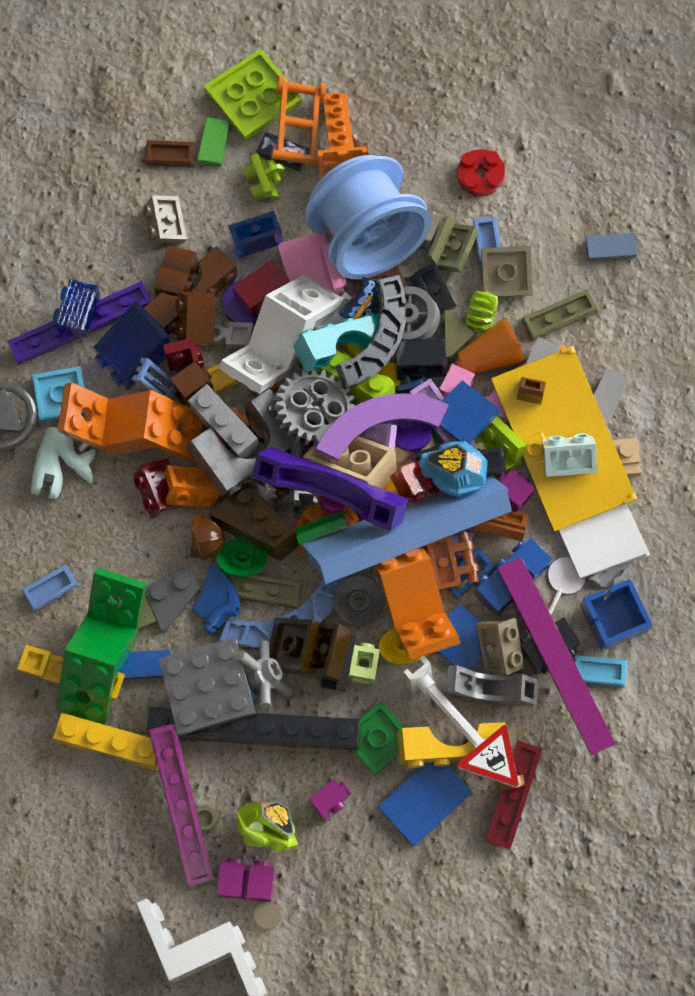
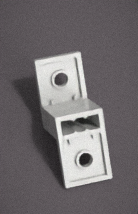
(277, 329)
(200, 951)

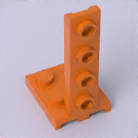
(338, 133)

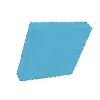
(50, 389)

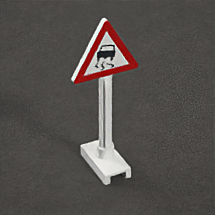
(491, 756)

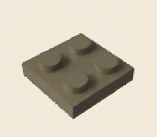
(507, 271)

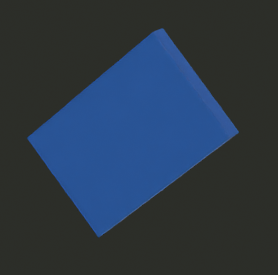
(424, 801)

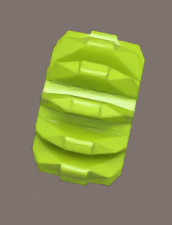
(481, 311)

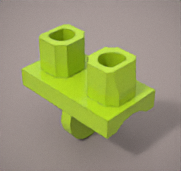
(266, 175)

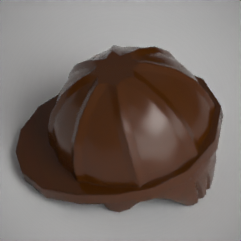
(206, 537)

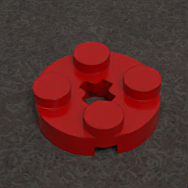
(483, 160)

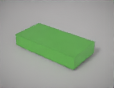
(214, 142)

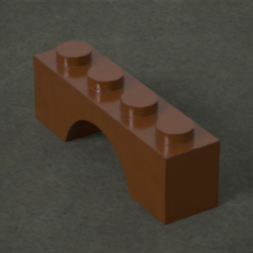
(216, 272)

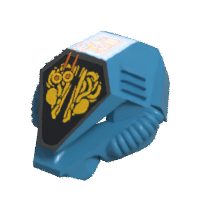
(455, 468)

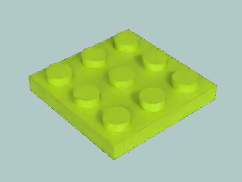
(249, 94)

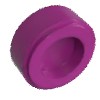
(330, 506)

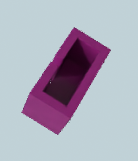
(246, 881)

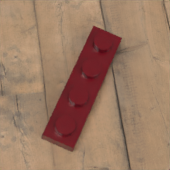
(512, 801)

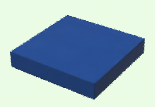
(467, 413)
(468, 652)

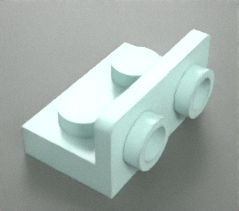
(570, 455)

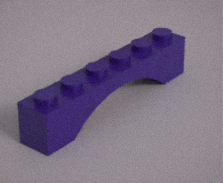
(370, 502)

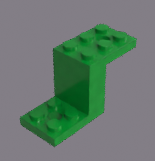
(100, 646)

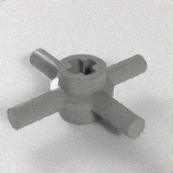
(264, 674)

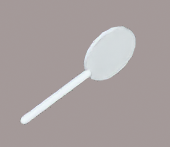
(563, 579)

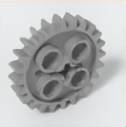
(313, 406)

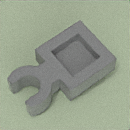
(236, 335)

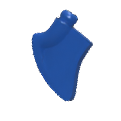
(218, 600)

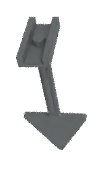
(296, 498)

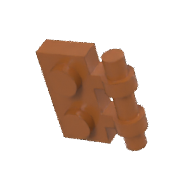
(445, 565)

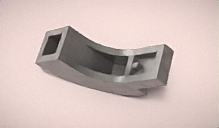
(492, 689)

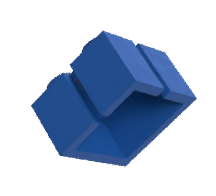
(618, 616)

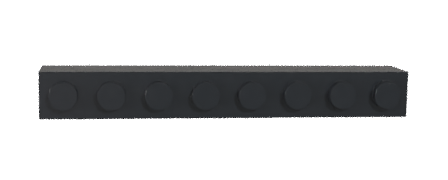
(273, 730)

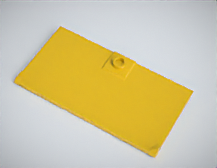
(565, 410)

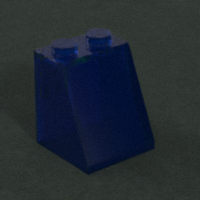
(129, 340)

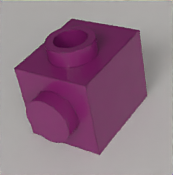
(518, 487)

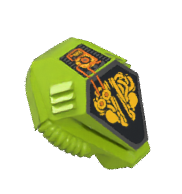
(268, 814)

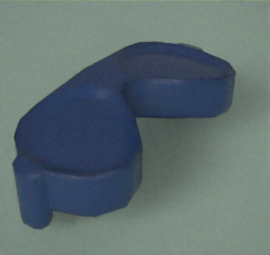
(402, 389)

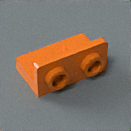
(189, 487)

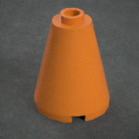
(492, 350)

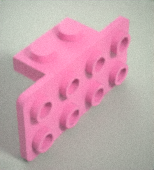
(310, 258)

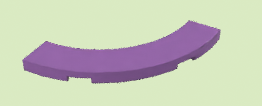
(378, 411)

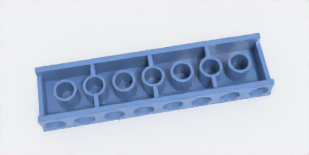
(423, 523)

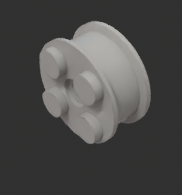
(425, 315)

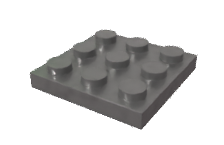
(207, 686)

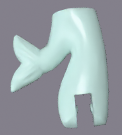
(47, 462)

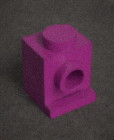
(330, 799)

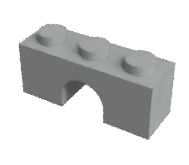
(224, 422)

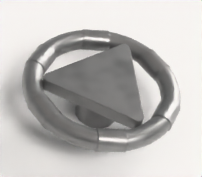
(8, 419)

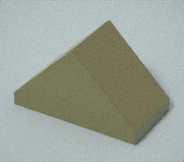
(456, 336)

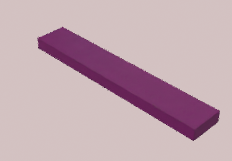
(181, 804)

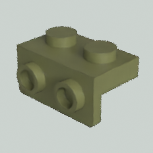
(452, 245)

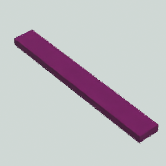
(556, 656)

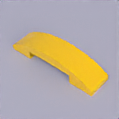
(49, 666)

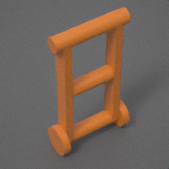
(318, 96)

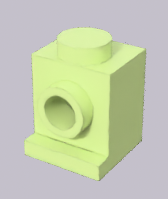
(361, 674)

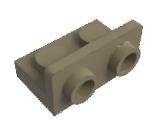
(164, 220)
(500, 646)

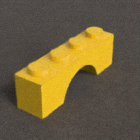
(105, 739)
(420, 746)

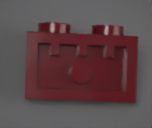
(182, 354)
(153, 487)

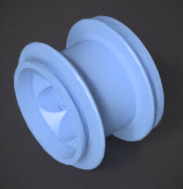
(367, 216)

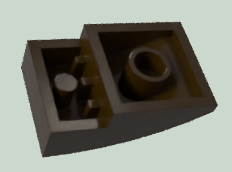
(310, 647)

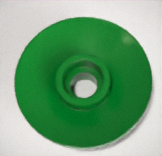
(240, 559)

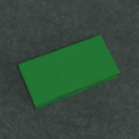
(320, 527)

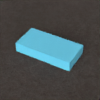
(602, 670)

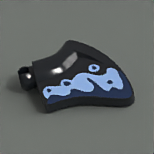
(366, 288)

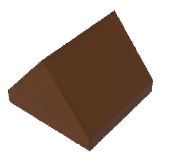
(531, 390)

